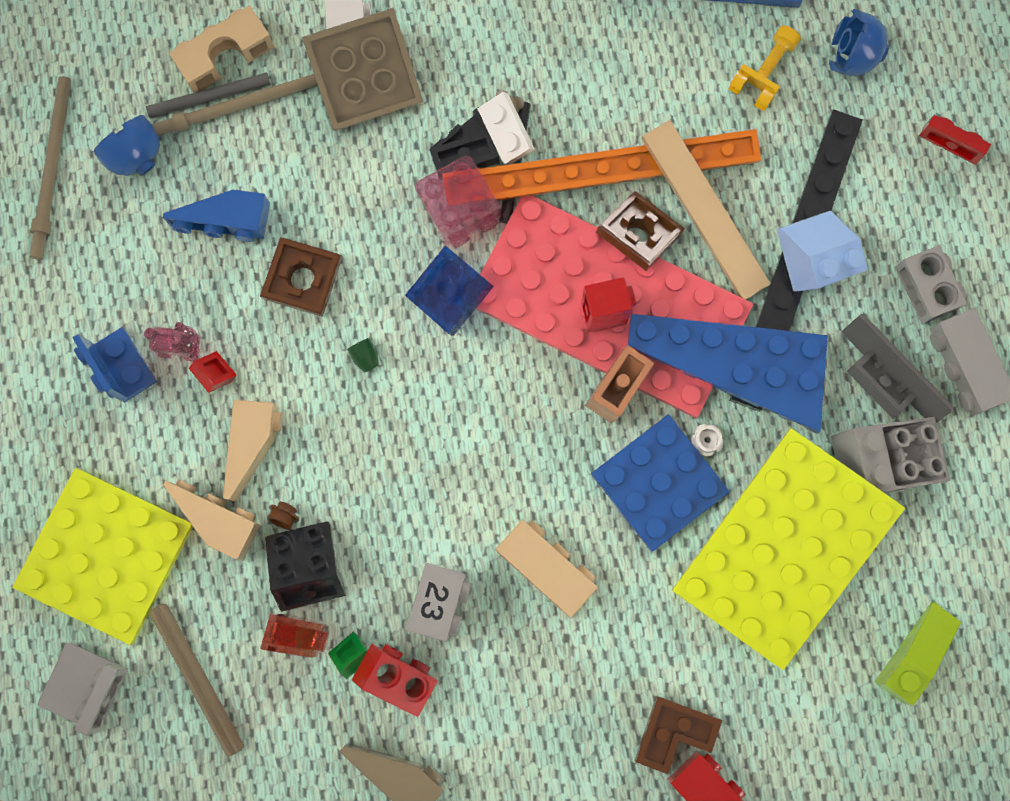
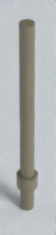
(182, 121)
(41, 225)

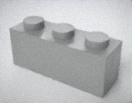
(971, 362)

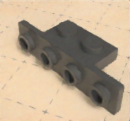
(890, 375)

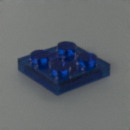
(449, 290)

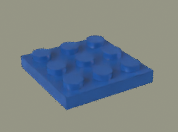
(660, 483)

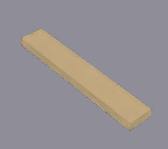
(705, 210)

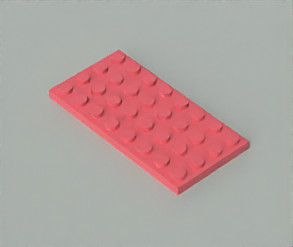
(540, 284)

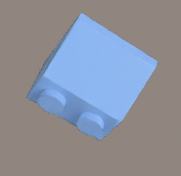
(820, 251)

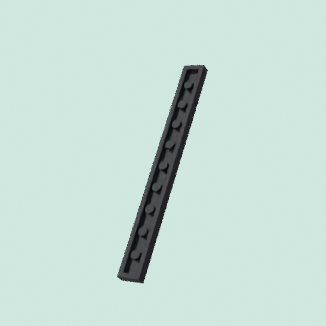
(816, 198)

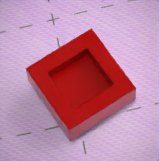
(212, 371)

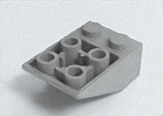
(894, 454)

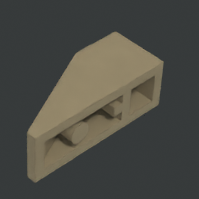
(396, 776)

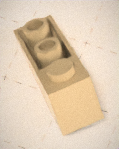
(217, 526)

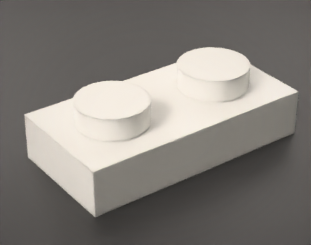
(506, 128)

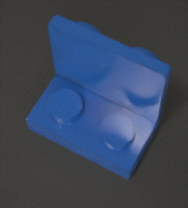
(115, 365)

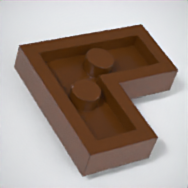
(669, 725)

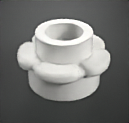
(715, 435)

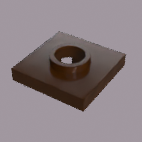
(641, 214)
(293, 256)

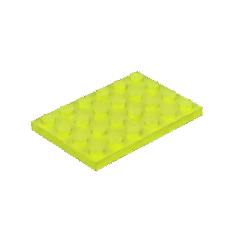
(787, 548)

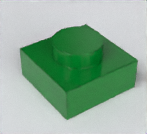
(348, 655)

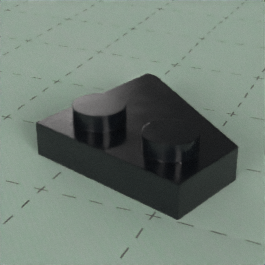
(466, 140)

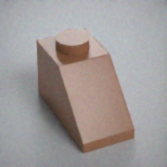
(619, 384)

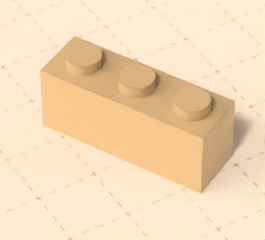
(547, 567)

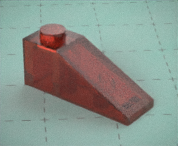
(294, 635)

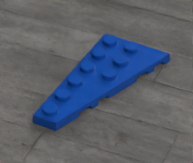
(754, 364)

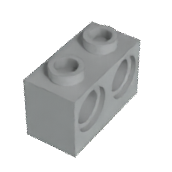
(922, 287)

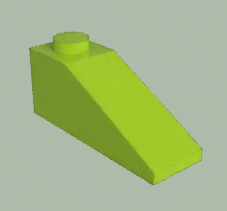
(919, 655)

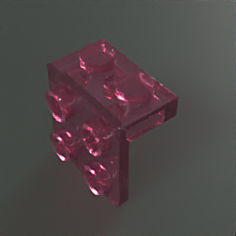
(458, 201)

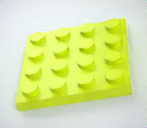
(103, 556)

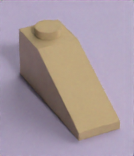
(250, 438)

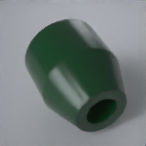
(364, 355)

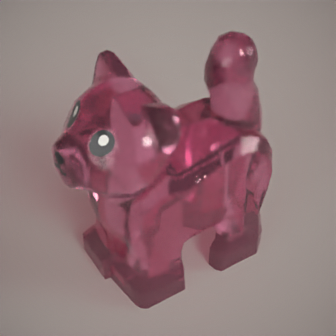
(178, 341)

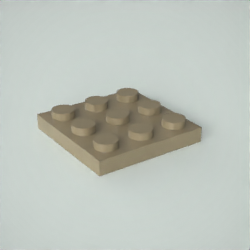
(362, 69)

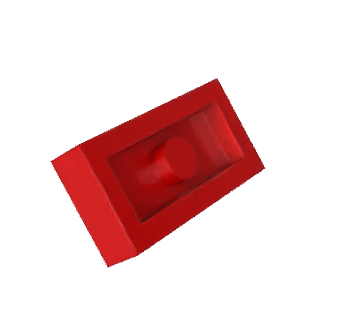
(946, 135)

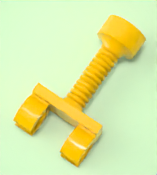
(785, 40)

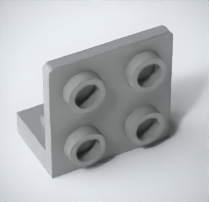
(82, 688)

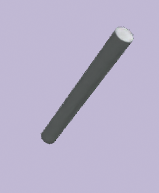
(208, 95)

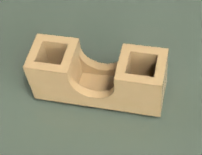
(238, 32)

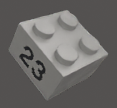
(438, 603)

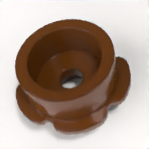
(283, 515)

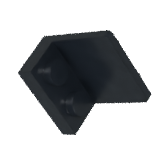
(303, 566)

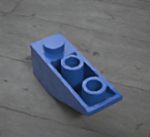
(227, 213)

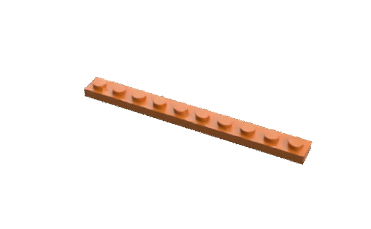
(614, 166)

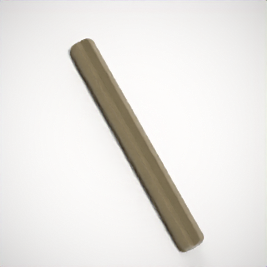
(196, 679)

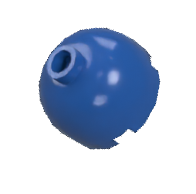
(862, 39)
(130, 148)

